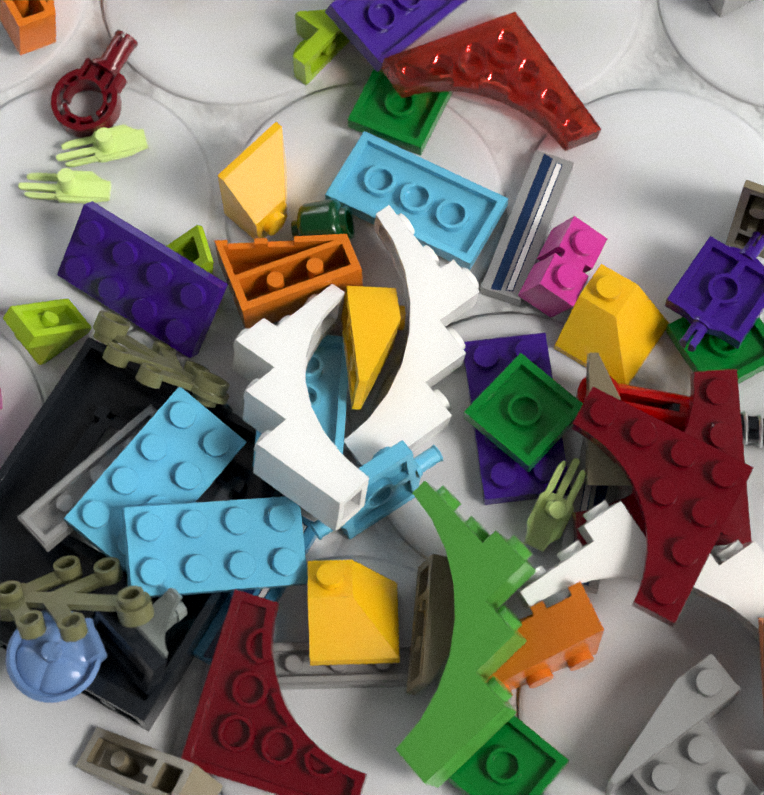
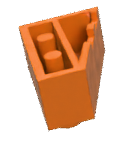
(29, 23)
(281, 275)
(555, 639)

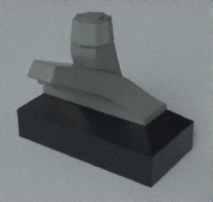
(141, 648)

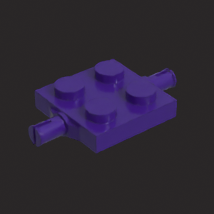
(721, 292)

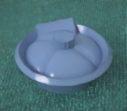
(52, 668)

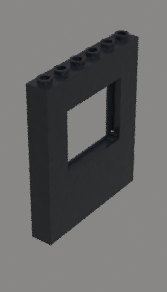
(59, 439)

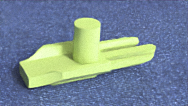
(107, 146)
(70, 187)
(552, 510)

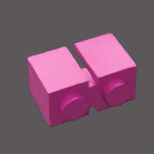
(557, 279)

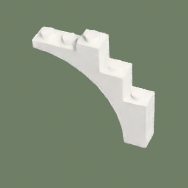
(431, 353)
(293, 447)
(618, 550)

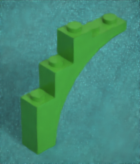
(467, 703)

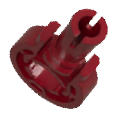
(99, 76)

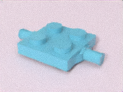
(392, 479)

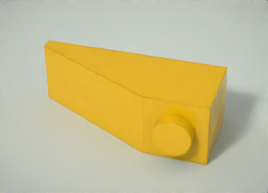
(369, 333)

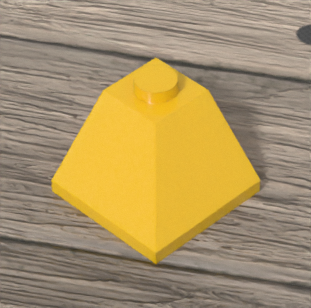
(256, 185)
(614, 321)
(351, 614)

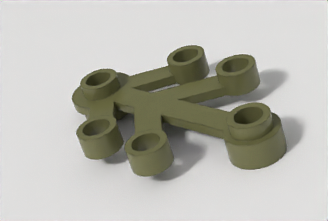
(158, 362)
(17, 599)

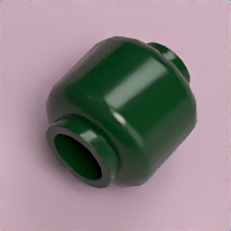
(323, 218)

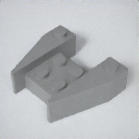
(679, 749)

